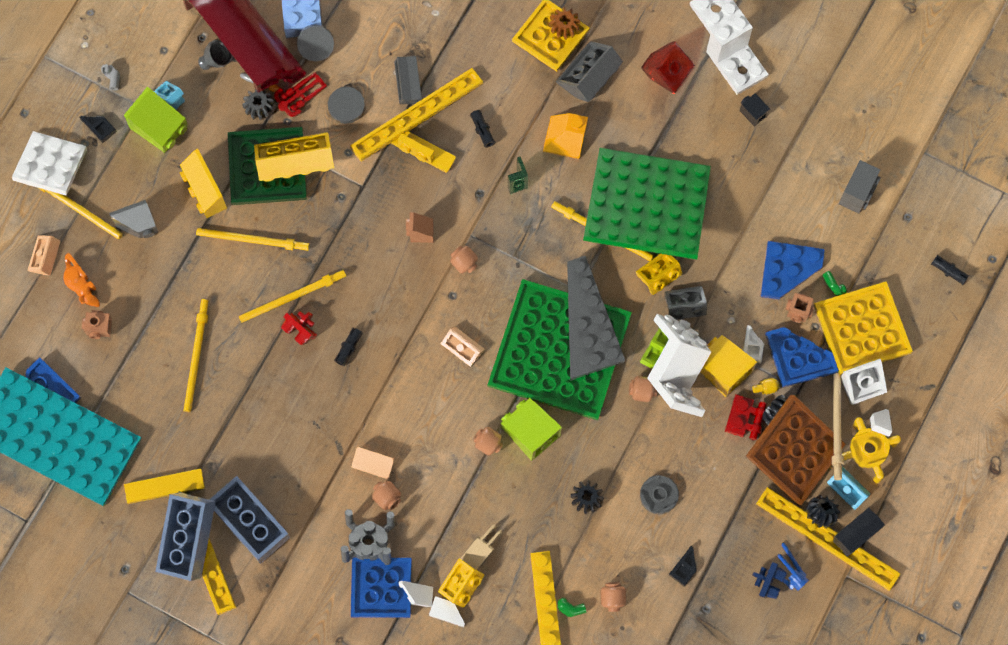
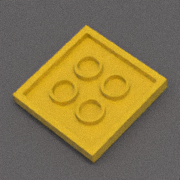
(538, 40)

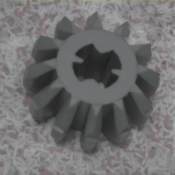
(255, 110)

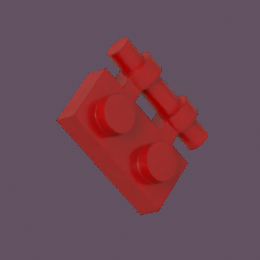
(739, 416)

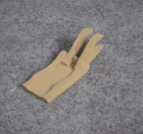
(480, 549)

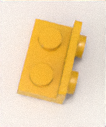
(659, 272)
(461, 583)

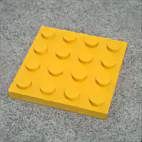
(863, 327)

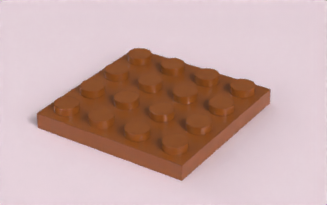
(794, 450)

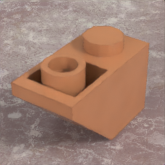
(420, 228)

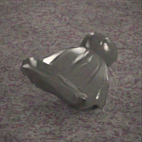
(215, 56)

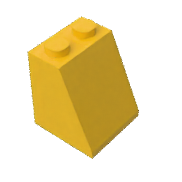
(727, 365)

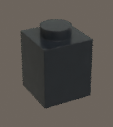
(754, 109)

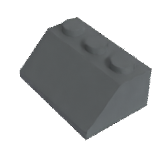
(590, 71)

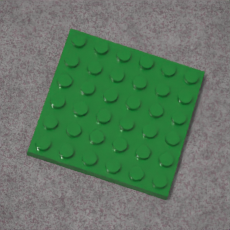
(647, 203)
(537, 353)

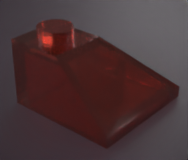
(668, 66)

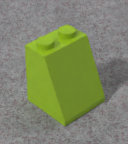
(155, 120)
(531, 428)

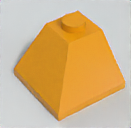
(566, 135)

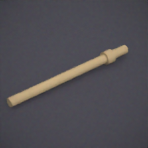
(837, 459)

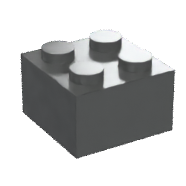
(860, 187)

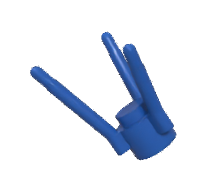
(798, 577)

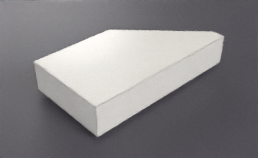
(753, 345)
(881, 422)
(418, 593)
(446, 611)

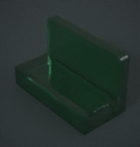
(519, 180)

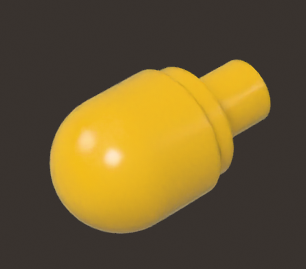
(766, 386)

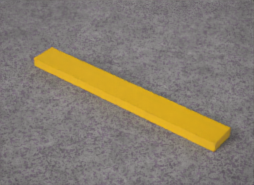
(416, 114)
(797, 519)

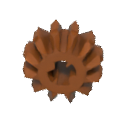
(571, 20)

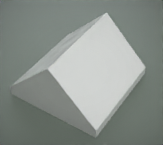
(864, 382)

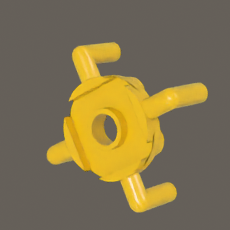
(866, 459)

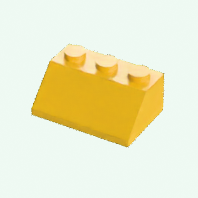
(202, 185)

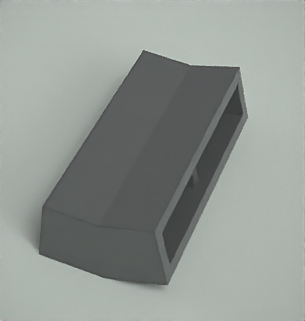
(407, 80)

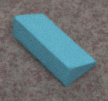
(849, 489)

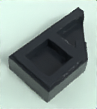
(99, 127)
(684, 568)

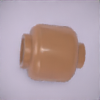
(464, 259)
(642, 389)
(488, 441)
(386, 495)
(613, 596)

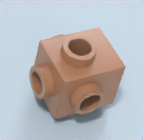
(802, 302)
(97, 324)

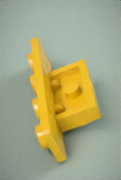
(425, 151)

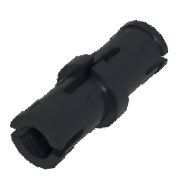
(482, 128)
(950, 269)
(348, 346)

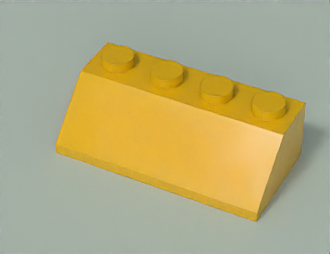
(293, 157)

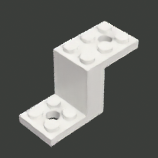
(729, 43)
(679, 365)

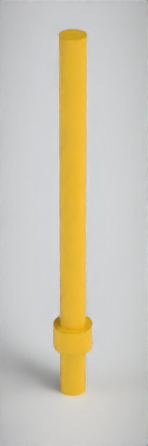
(87, 214)
(570, 214)
(289, 244)
(325, 281)
(201, 319)

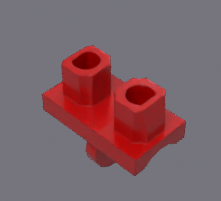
(292, 322)

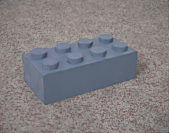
(249, 520)
(185, 536)

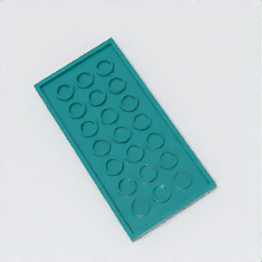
(62, 438)

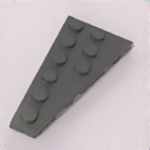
(590, 331)

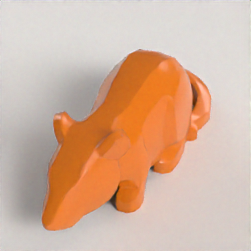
(76, 281)

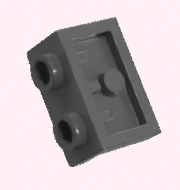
(686, 303)

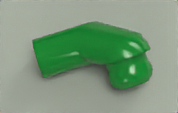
(832, 284)
(570, 610)

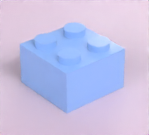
(300, 14)

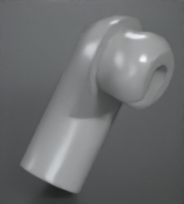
(112, 74)

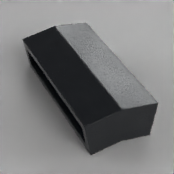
(858, 531)

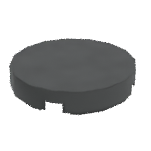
(315, 42)
(346, 105)
(659, 494)

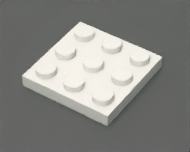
(49, 163)

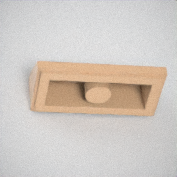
(44, 255)
(462, 346)
(372, 463)

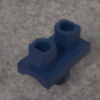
(774, 572)

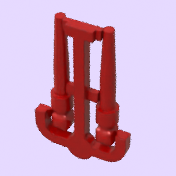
(294, 111)

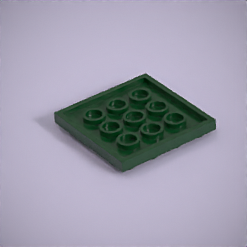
(243, 172)

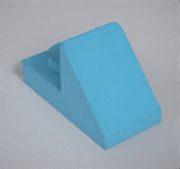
(171, 94)

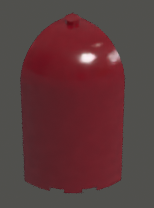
(250, 41)

